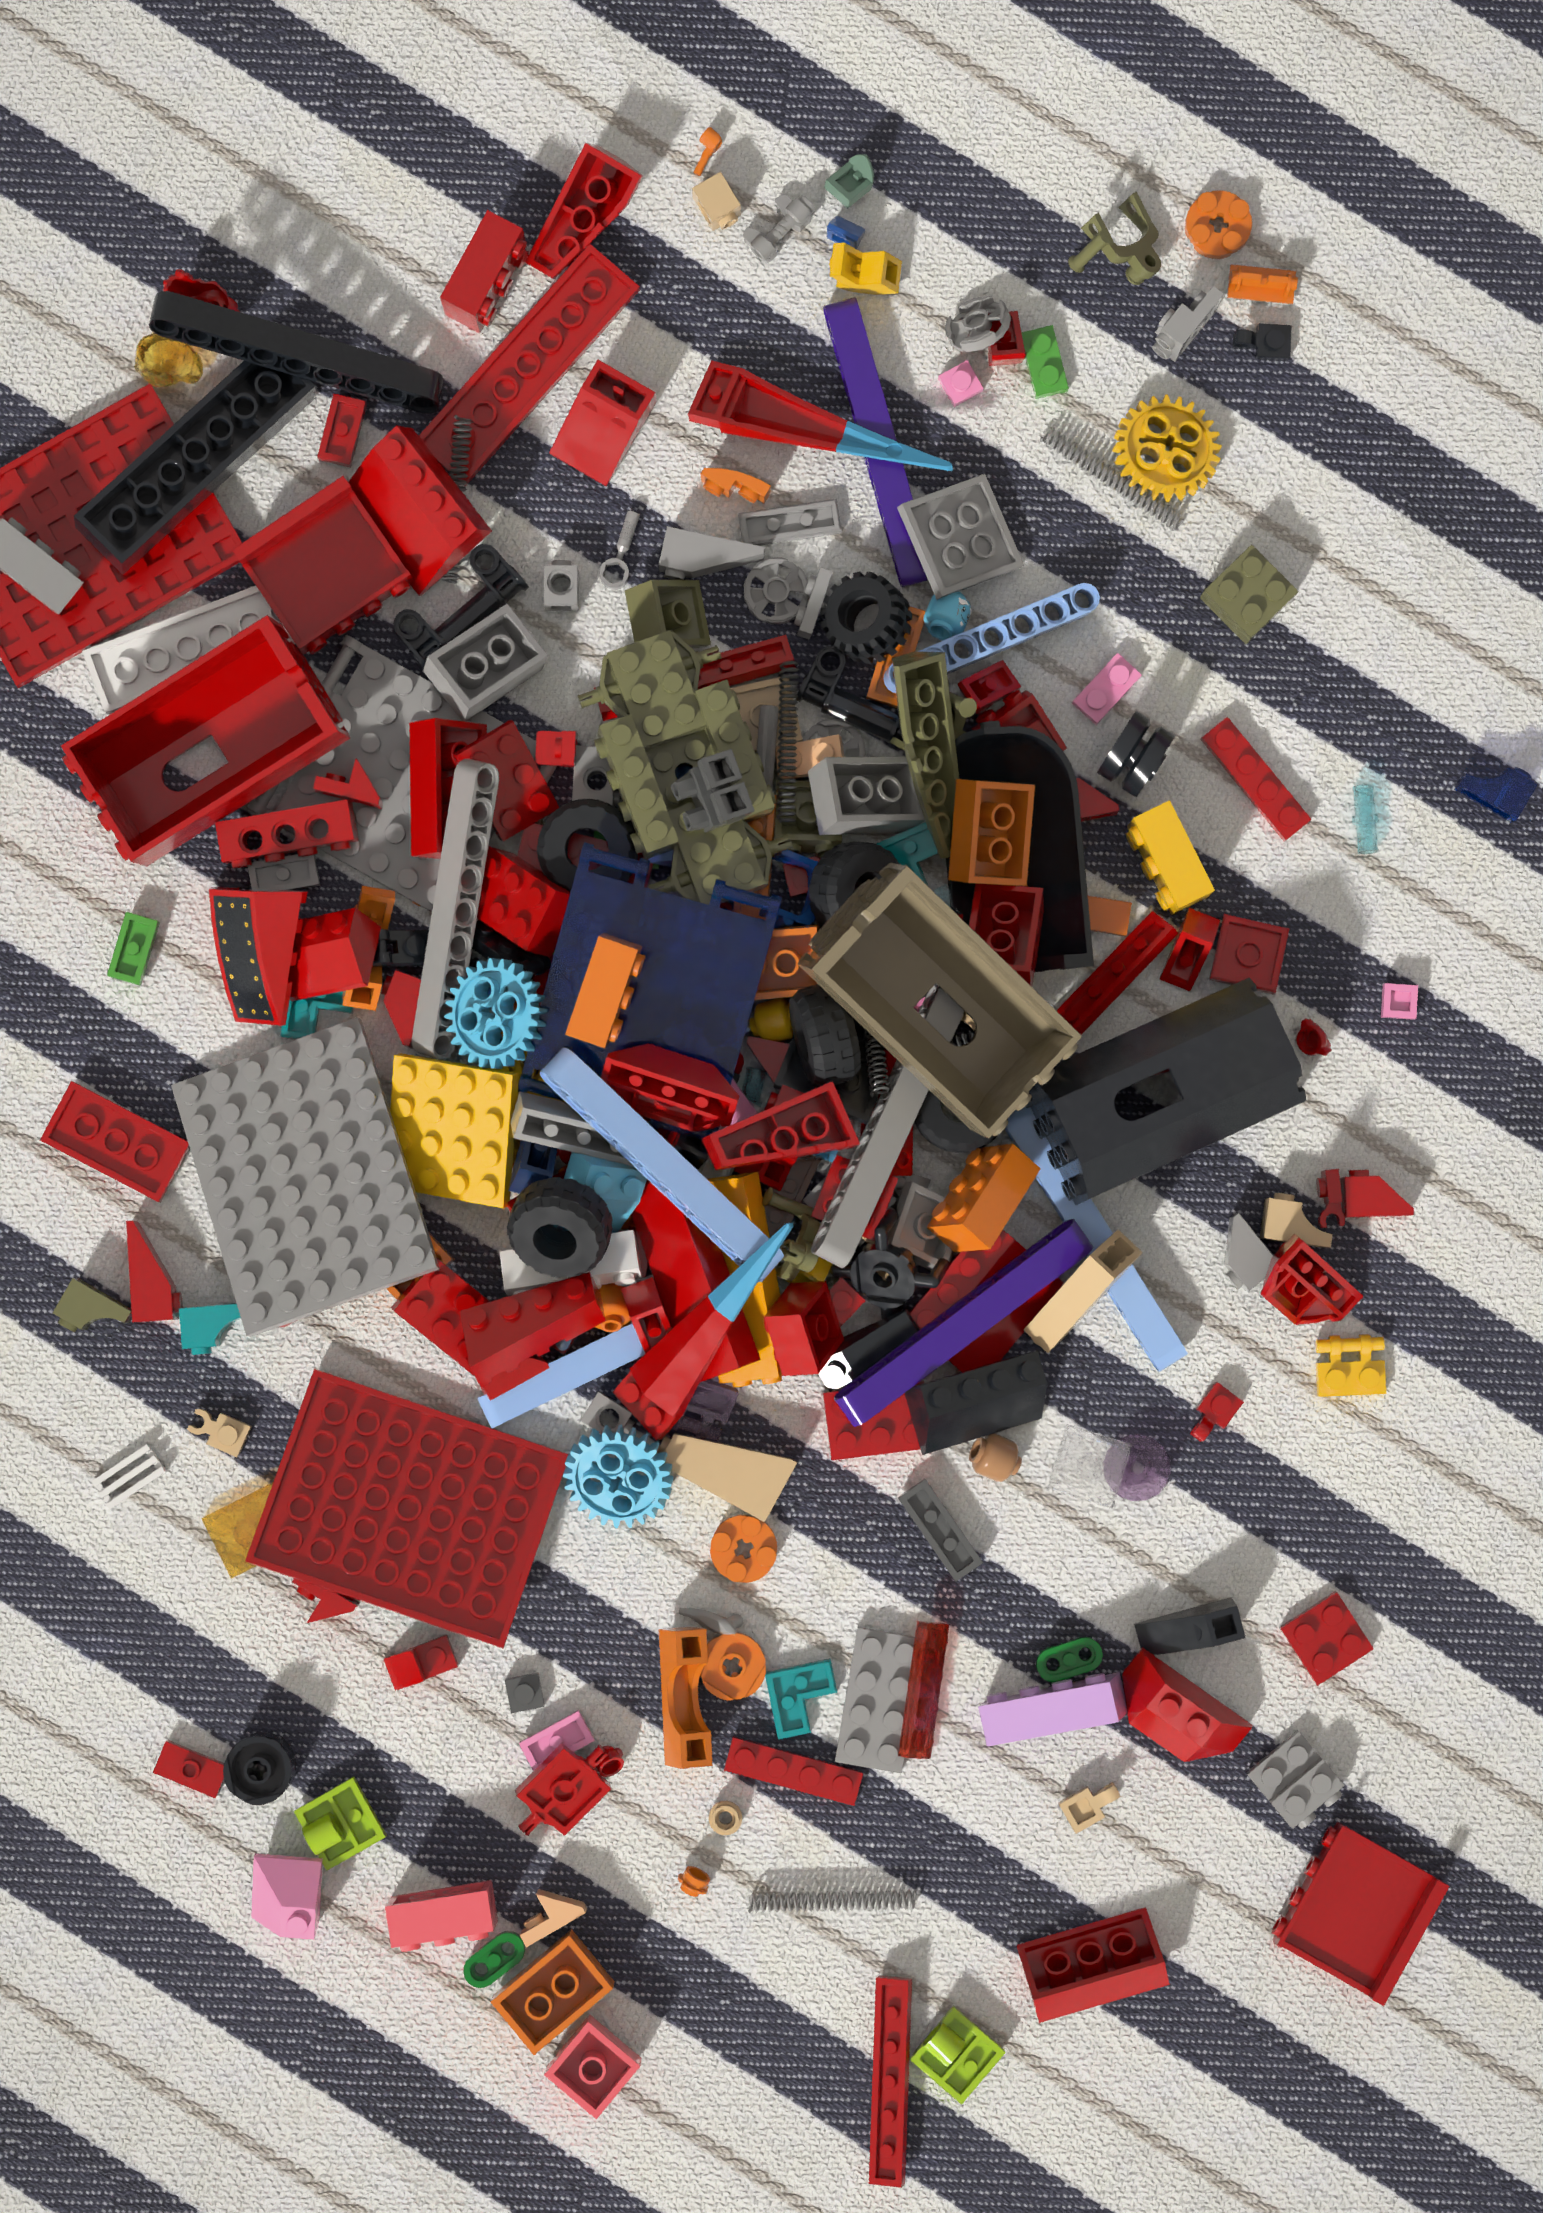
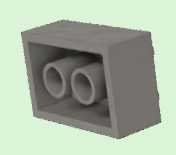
(485, 663)
(864, 795)

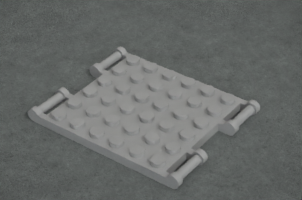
(377, 715)

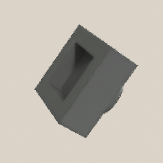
(524, 1692)

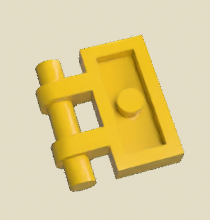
(1351, 1377)

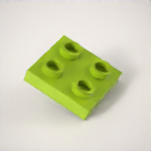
(339, 1823)
(957, 2054)

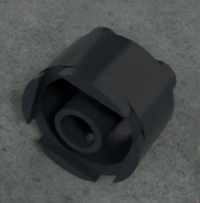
(249, 1784)

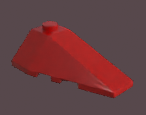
(589, 201)

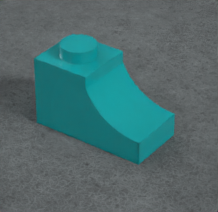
(204, 1326)

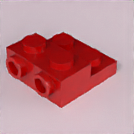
(1024, 711)

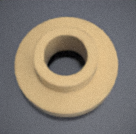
(725, 1828)

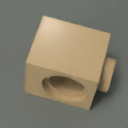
(717, 202)

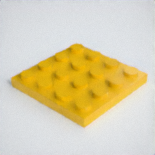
(455, 1127)

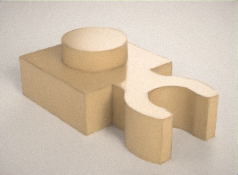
(225, 1433)

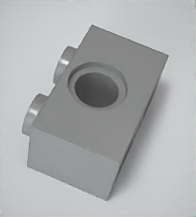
(589, 764)

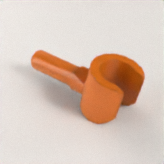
(712, 142)

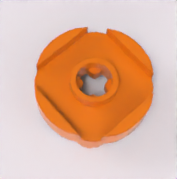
(1202, 234)
(725, 1542)
(737, 1684)

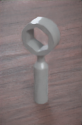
(622, 545)

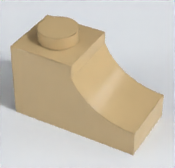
(1285, 1217)

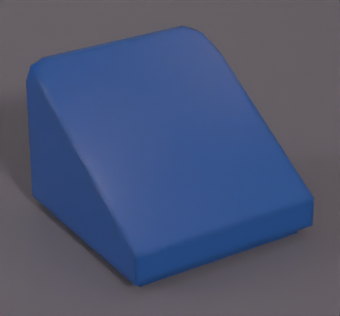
(844, 231)

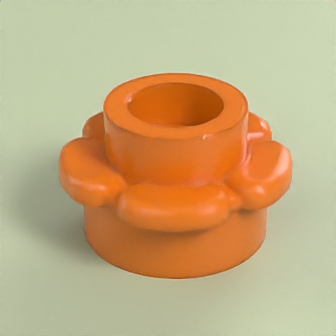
(694, 1881)

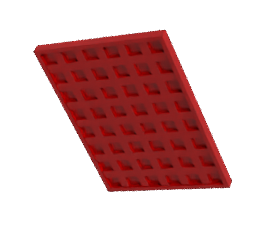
(46, 492)

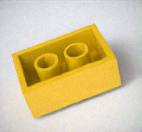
(1169, 858)

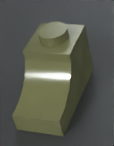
(86, 1304)

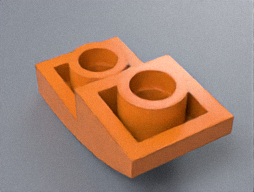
(724, 481)

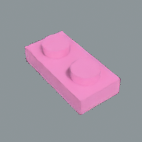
(1106, 689)
(570, 1731)

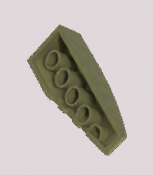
(929, 739)

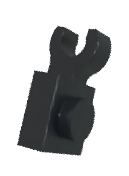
(1269, 341)

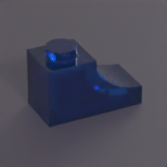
(1501, 795)

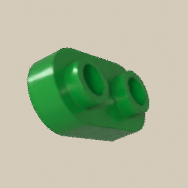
(1068, 1658)
(494, 1958)

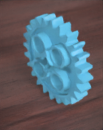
(495, 1013)
(618, 1476)

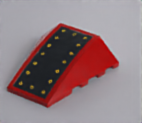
(255, 949)

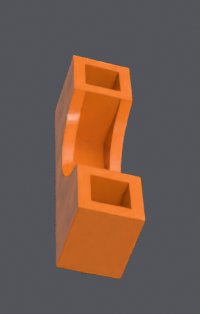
(684, 1730)

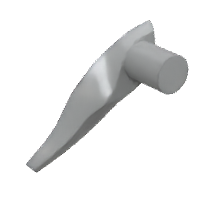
(713, 1621)

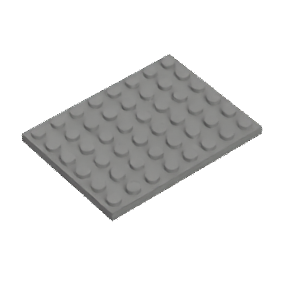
(304, 1177)

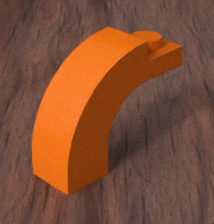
(378, 906)

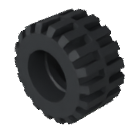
(846, 604)

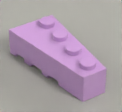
(1053, 1709)

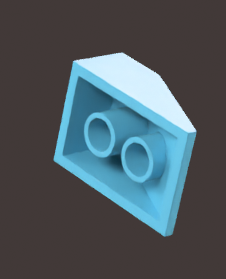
(613, 1181)

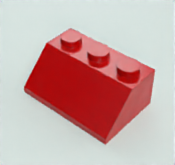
(333, 953)

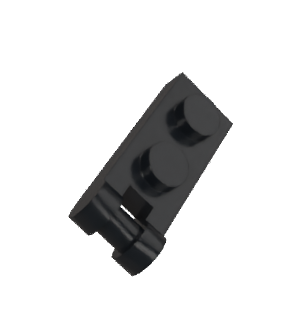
(495, 945)
(408, 948)

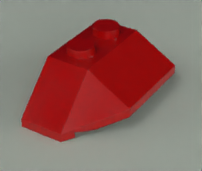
(671, 1087)
(1307, 1286)
(1178, 1711)

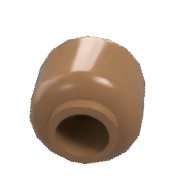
(995, 1457)

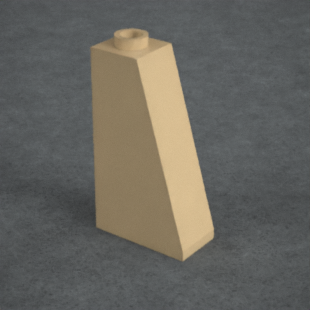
(1082, 1290)
(733, 1473)

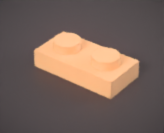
(811, 753)

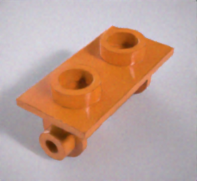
(1262, 284)

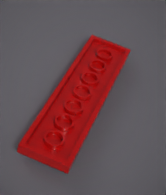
(532, 359)

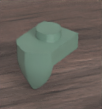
(851, 180)

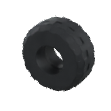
(576, 816)
(838, 872)
(824, 1037)
(944, 1132)
(562, 1204)

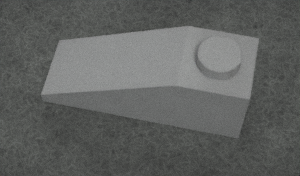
(699, 554)

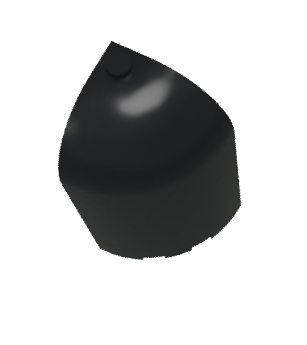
(1056, 840)

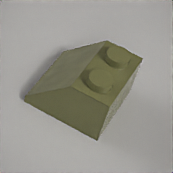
(667, 606)

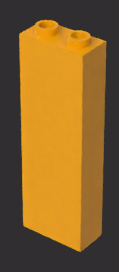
(746, 1195)

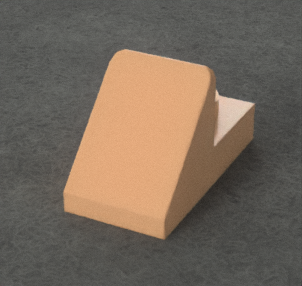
(559, 1912)

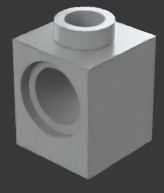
(564, 600)
(598, 1405)

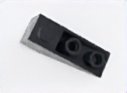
(1192, 1628)

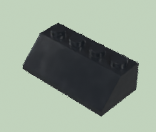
(977, 1402)

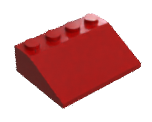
(417, 507)
(964, 1275)

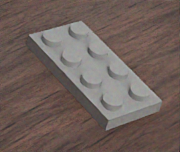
(875, 1700)

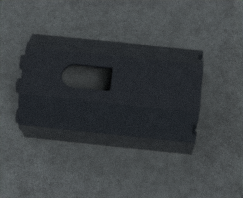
(1227, 1066)

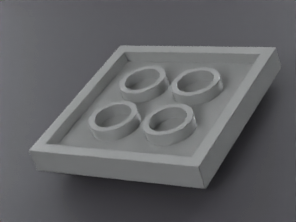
(960, 536)

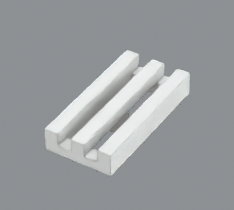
(105, 1492)

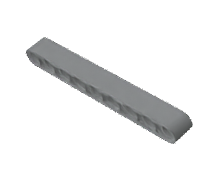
(455, 903)
(880, 1145)

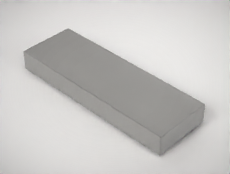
(790, 523)

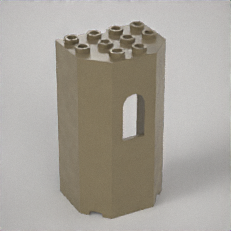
(884, 957)

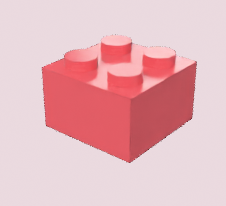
(593, 2066)

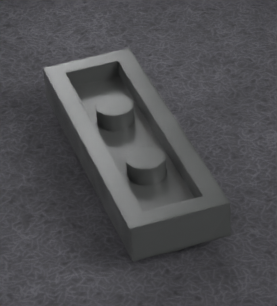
(940, 1530)

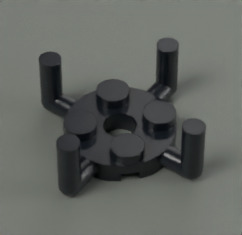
(894, 1261)

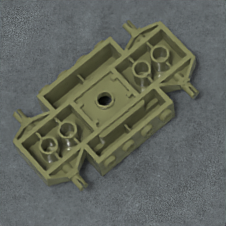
(670, 725)

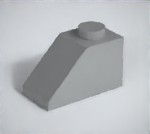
(1245, 1255)

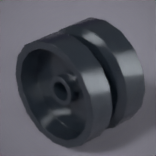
(1135, 753)

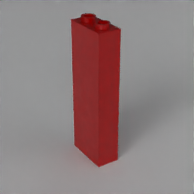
(686, 1271)

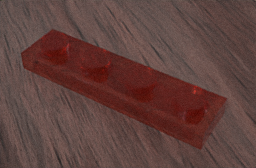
(923, 1690)

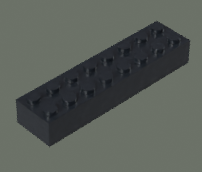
(191, 461)

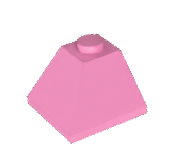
(287, 1894)

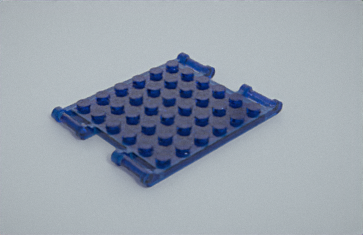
(694, 978)

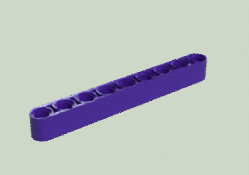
(871, 412)
(963, 1322)

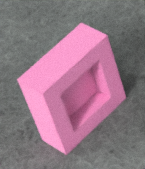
(960, 383)
(1399, 1001)

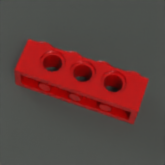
(234, 833)

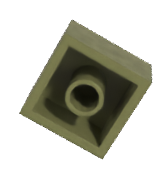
(1248, 594)

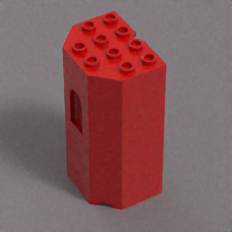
(248, 695)

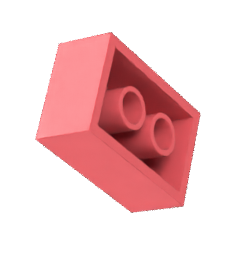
(441, 1915)

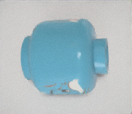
(947, 615)

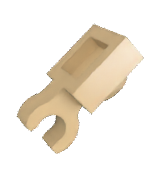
(1084, 1808)

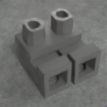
(713, 793)

